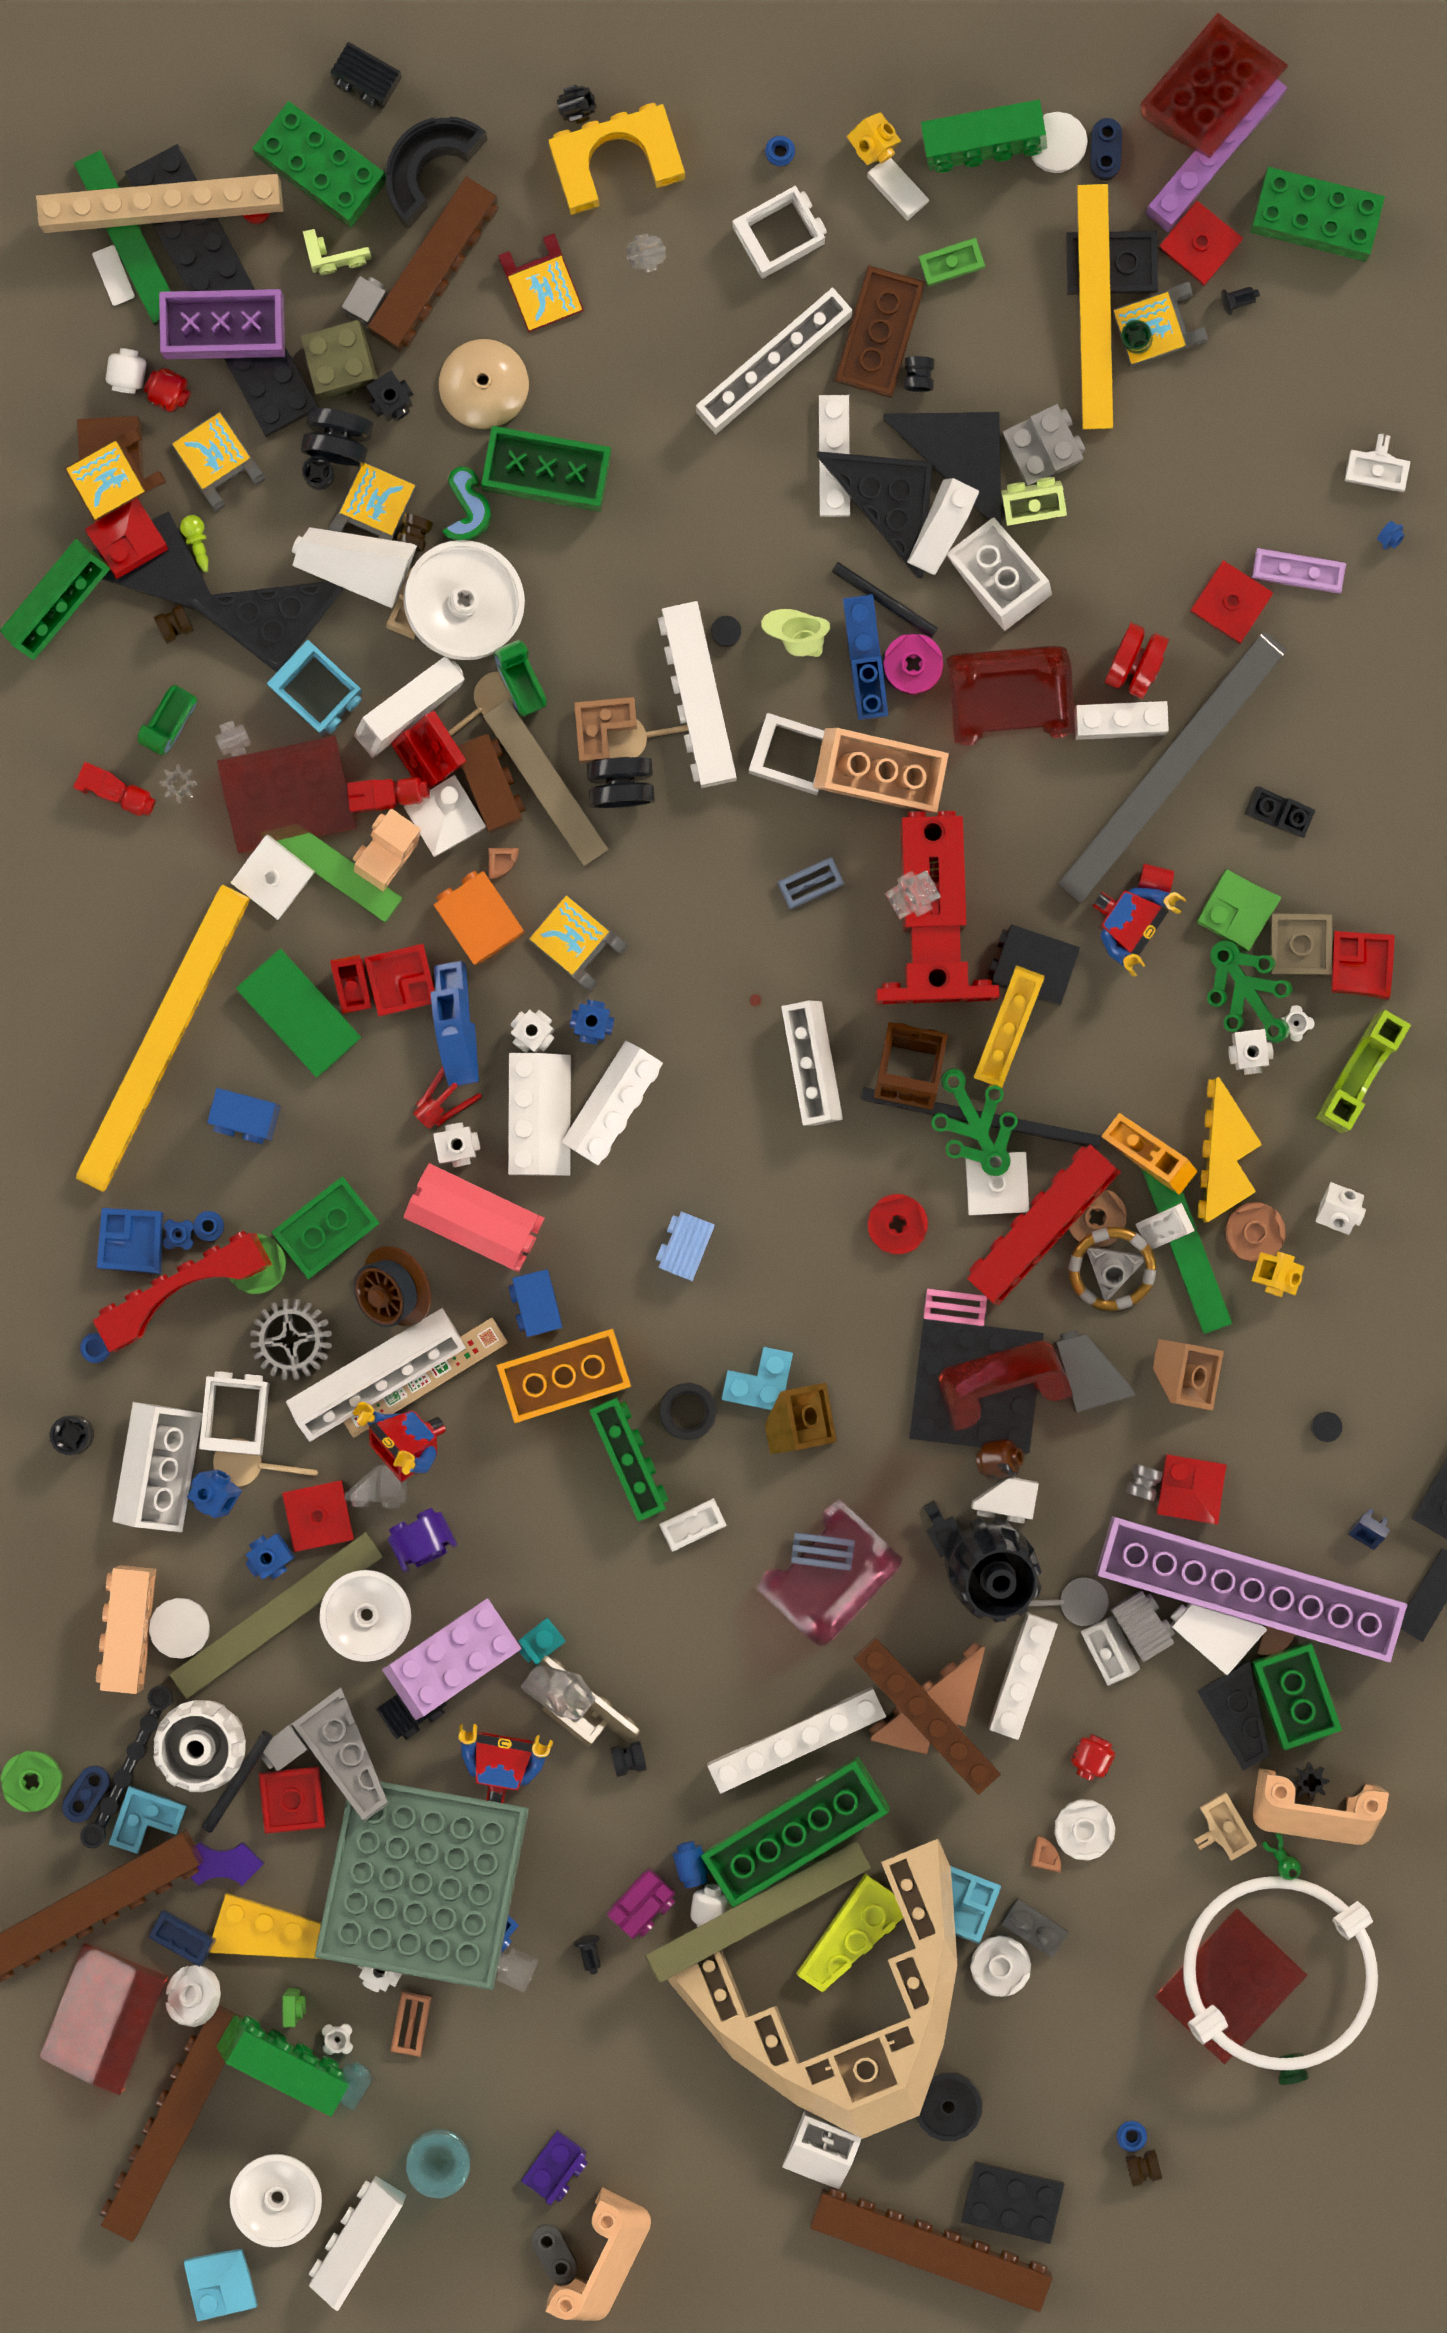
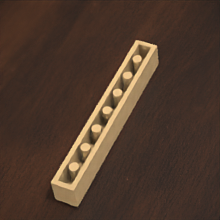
(159, 203)

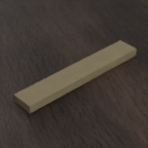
(545, 782)

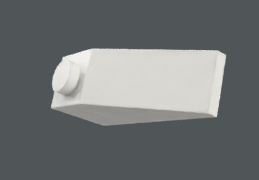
(942, 524)

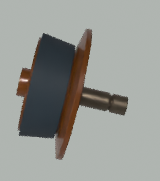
(392, 1288)

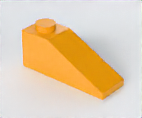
(1150, 1153)

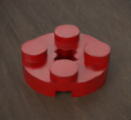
(912, 1233)

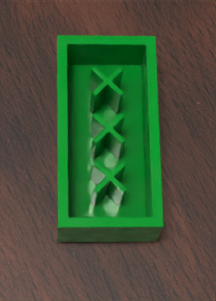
(984, 136)
(319, 164)
(1317, 214)
(546, 469)
(282, 2064)

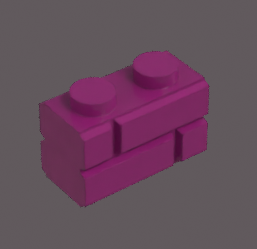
(641, 1903)

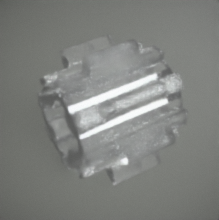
(646, 252)

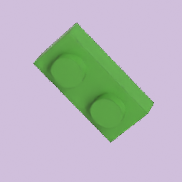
(951, 262)
(293, 2007)

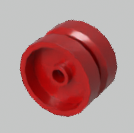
(1135, 660)

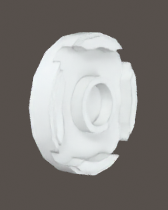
(1065, 143)
(179, 1628)
(1084, 1829)
(1000, 1966)
(193, 1995)

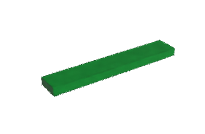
(127, 239)
(1192, 1263)

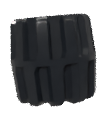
(993, 1569)

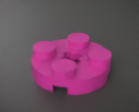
(913, 681)

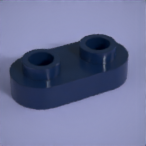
(1106, 147)
(86, 1793)

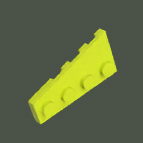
(858, 1925)

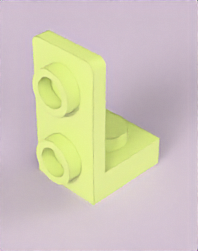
(328, 265)

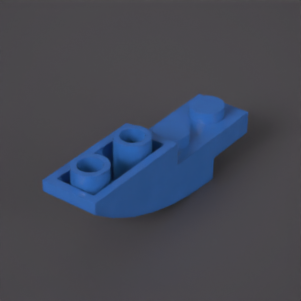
(865, 657)
(452, 1024)

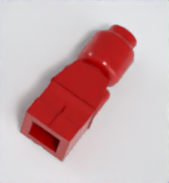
(110, 788)
(386, 794)

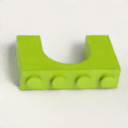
(1377, 1043)

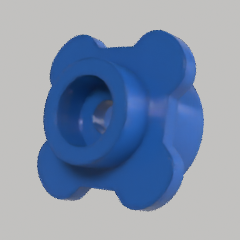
(172, 1228)

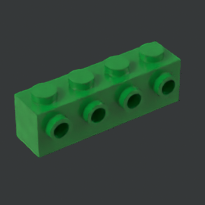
(54, 599)
(626, 1456)

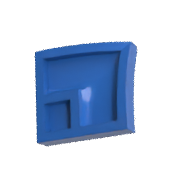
(130, 1241)

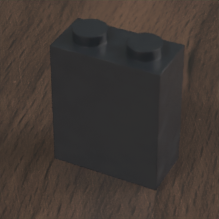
(1038, 954)

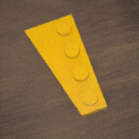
(263, 1931)

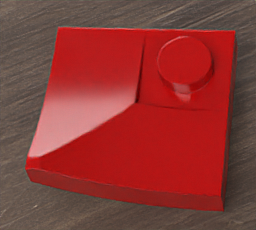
(126, 538)
(1362, 964)
(400, 979)
(1191, 1489)

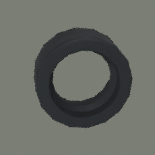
(704, 1427)

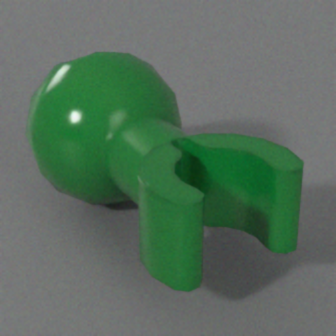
(1285, 1861)

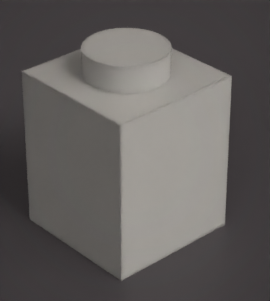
(364, 300)
(284, 1748)

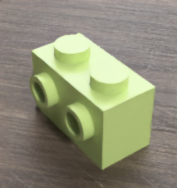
(1033, 502)

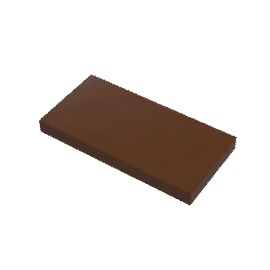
(879, 331)

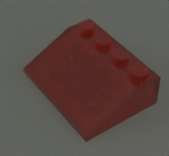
(1212, 87)
(286, 792)
(1240, 1976)
(103, 2018)

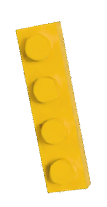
(1009, 1026)

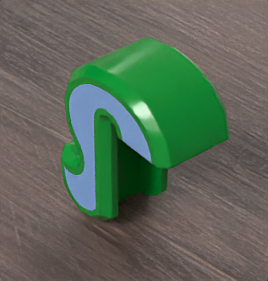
(474, 504)
(520, 678)
(167, 720)

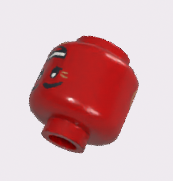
(167, 390)
(1093, 1757)

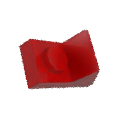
(351, 983)

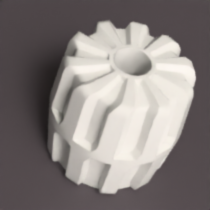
(217, 1731)

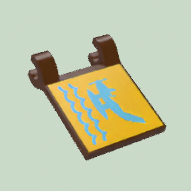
(111, 477)

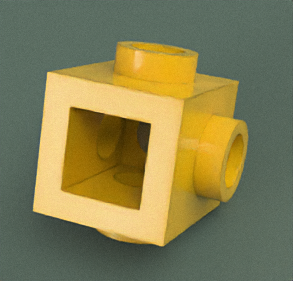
(874, 139)
(1278, 1273)

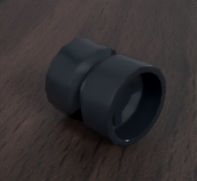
(71, 1435)

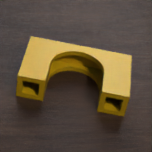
(644, 128)

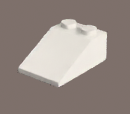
(1000, 573)

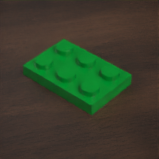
(325, 1227)

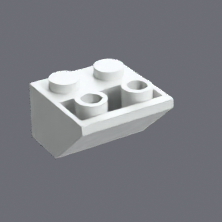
(821, 2150)

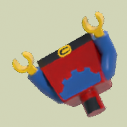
(1133, 922)
(401, 1439)
(501, 1760)

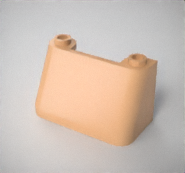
(1277, 1813)
(626, 2229)

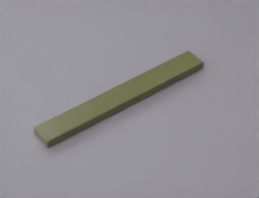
(273, 1616)
(757, 1912)

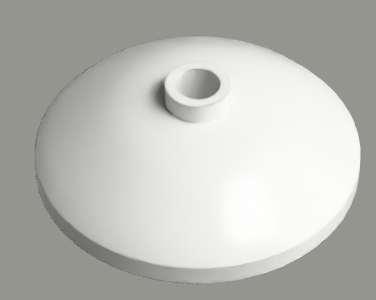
(343, 1620)
(271, 2221)

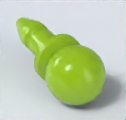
(192, 529)

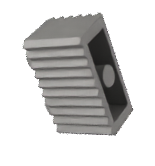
(1142, 1625)

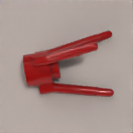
(430, 1111)

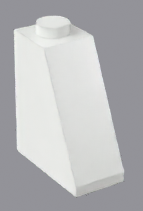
(1216, 1634)

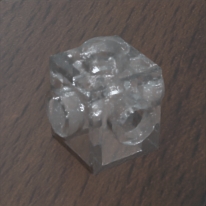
(913, 894)

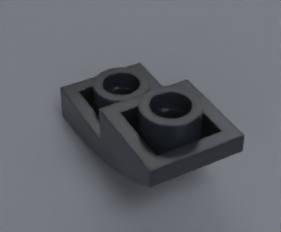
(1279, 812)

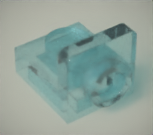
(359, 2080)

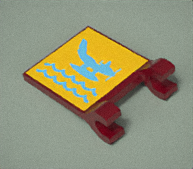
(542, 287)

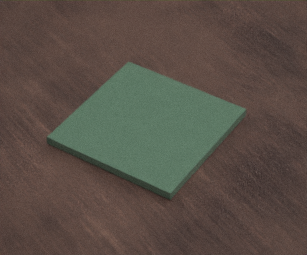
(424, 1886)

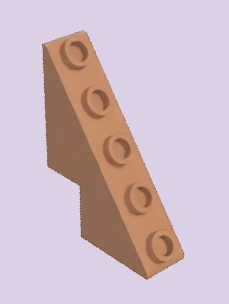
(951, 1692)

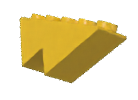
(1228, 1141)

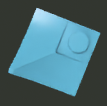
(972, 1904)
(220, 2284)

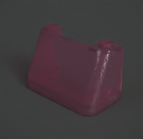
(824, 1598)

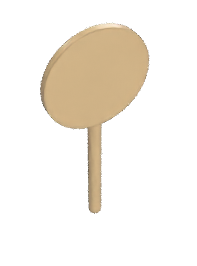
(487, 695)
(633, 742)
(246, 1467)

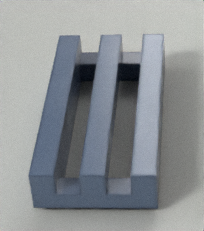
(788, 893)
(823, 1551)

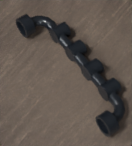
(159, 1699)

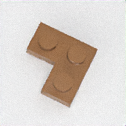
(598, 718)

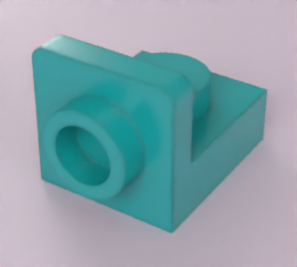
(540, 1641)

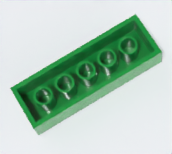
(795, 1831)

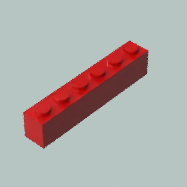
(1043, 1224)

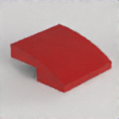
(429, 750)

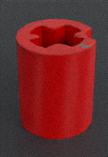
(1156, 878)

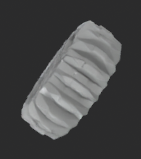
(317, 1336)

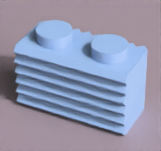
(685, 1246)

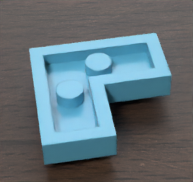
(764, 1388)
(144, 1810)

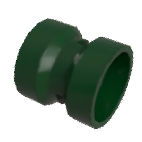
(1135, 332)

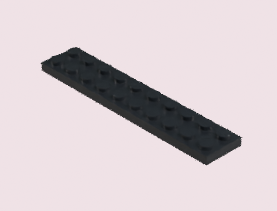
(211, 264)

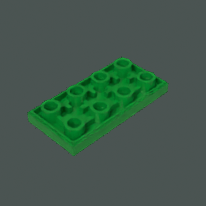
(298, 1013)

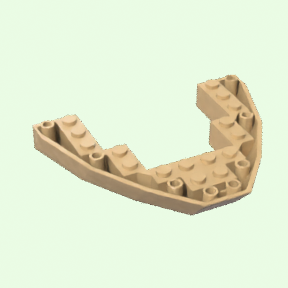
(879, 2076)

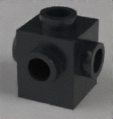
(386, 387)

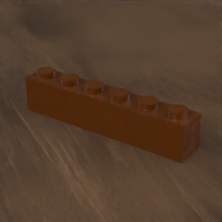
(433, 264)
(926, 1715)

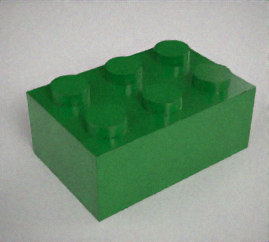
(1296, 1695)

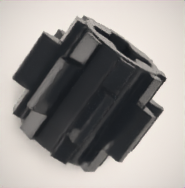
(576, 104)
(1316, 1787)

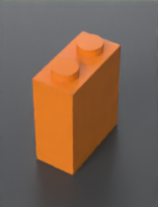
(478, 917)

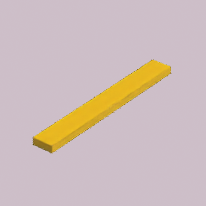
(1095, 306)

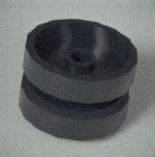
(337, 436)
(620, 782)
(967, 2110)

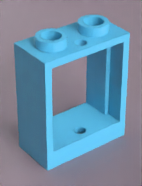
(294, 667)

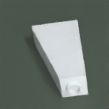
(356, 562)
(408, 706)

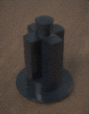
(1238, 298)
(589, 1952)

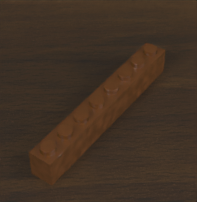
(98, 1902)
(168, 2130)
(930, 2249)

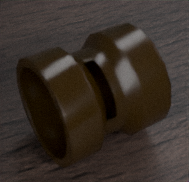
(414, 531)
(180, 620)
(1140, 2168)

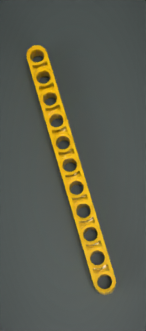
(163, 1038)

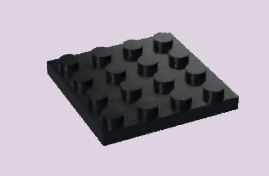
(1002, 1414)

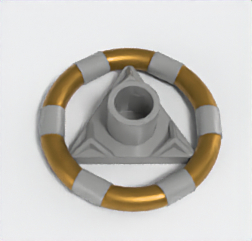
(1112, 1268)

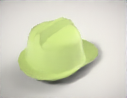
(799, 631)

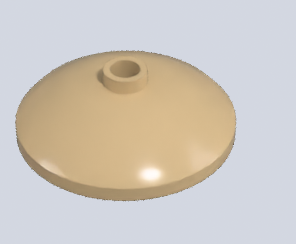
(486, 404)

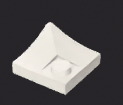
(446, 817)

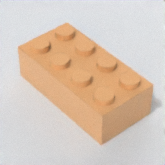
(880, 770)
(127, 1629)

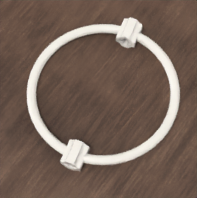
(1210, 2022)

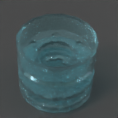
(426, 2176)

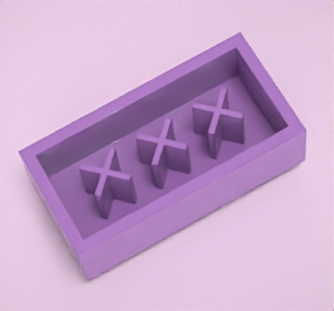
(222, 324)

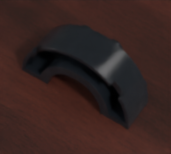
(417, 148)

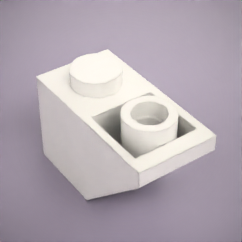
(1009, 1497)

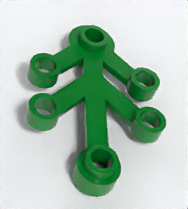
(1246, 988)
(977, 1127)

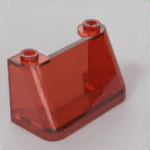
(1010, 692)
(998, 1372)

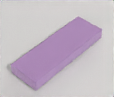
(1298, 571)

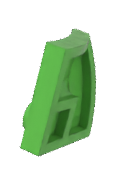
(1237, 910)

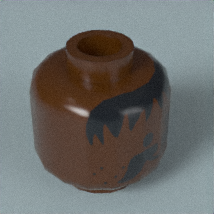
(999, 1459)

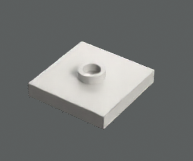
(272, 877)
(998, 1193)

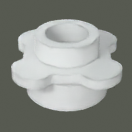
(1305, 1023)
(331, 2045)

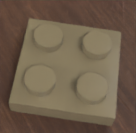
(1301, 944)

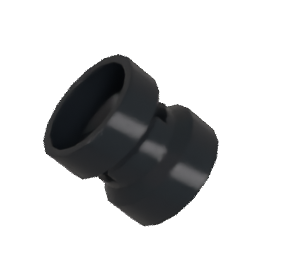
(919, 374)
(314, 468)
(628, 1759)

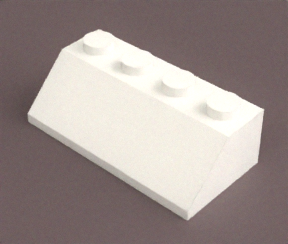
(539, 1114)
(157, 1467)
(356, 2242)

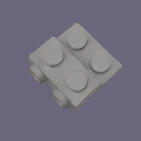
(1044, 445)

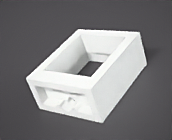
(751, 245)
(756, 767)
(234, 1446)

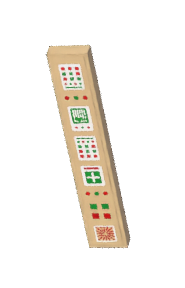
(478, 1343)

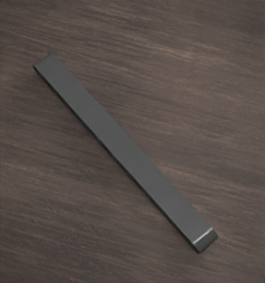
(1172, 767)

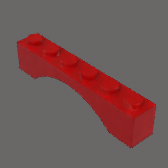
(129, 1320)

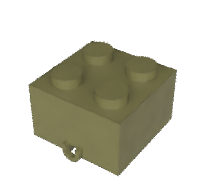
(339, 360)

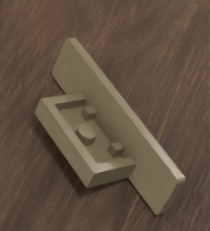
(596, 1717)

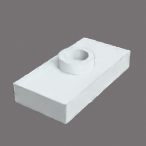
(1165, 1226)
(692, 1524)

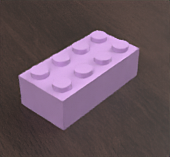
(451, 1659)

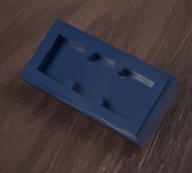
(182, 1938)

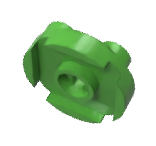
(271, 1276)
(15, 1787)

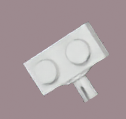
(1377, 468)

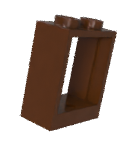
(904, 1089)

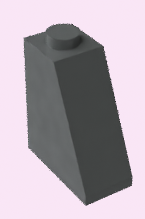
(1090, 1373)

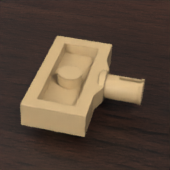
(1225, 1828)

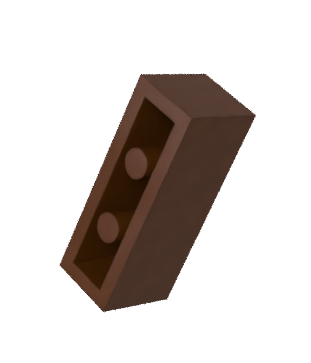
(491, 783)

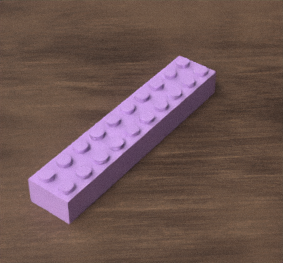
(1251, 1589)

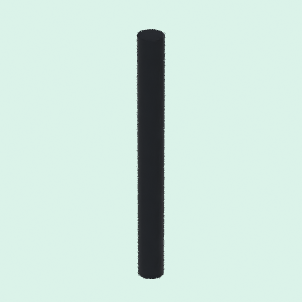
(885, 600)
(237, 1781)

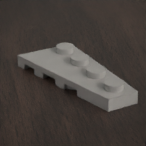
(338, 1746)

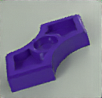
(234, 1863)

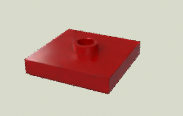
(1200, 243)
(1231, 602)
(318, 1515)
(292, 1799)

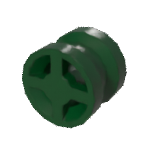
(1292, 2076)

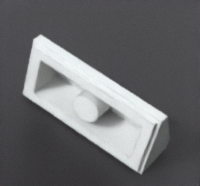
(897, 188)
(1110, 1650)

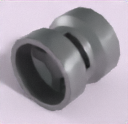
(1144, 1481)

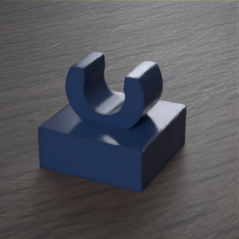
(1369, 1530)

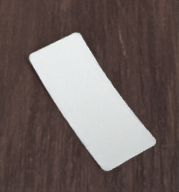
(113, 275)

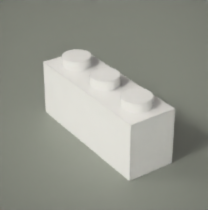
(1121, 720)

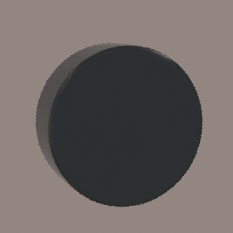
(726, 631)
(1326, 1426)

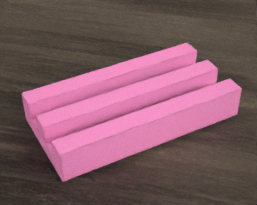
(929, 1304)

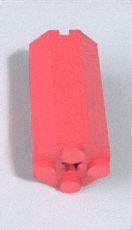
(473, 1217)

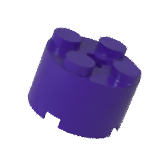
(421, 1540)

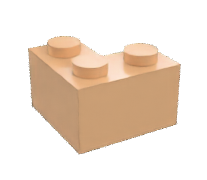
(390, 847)

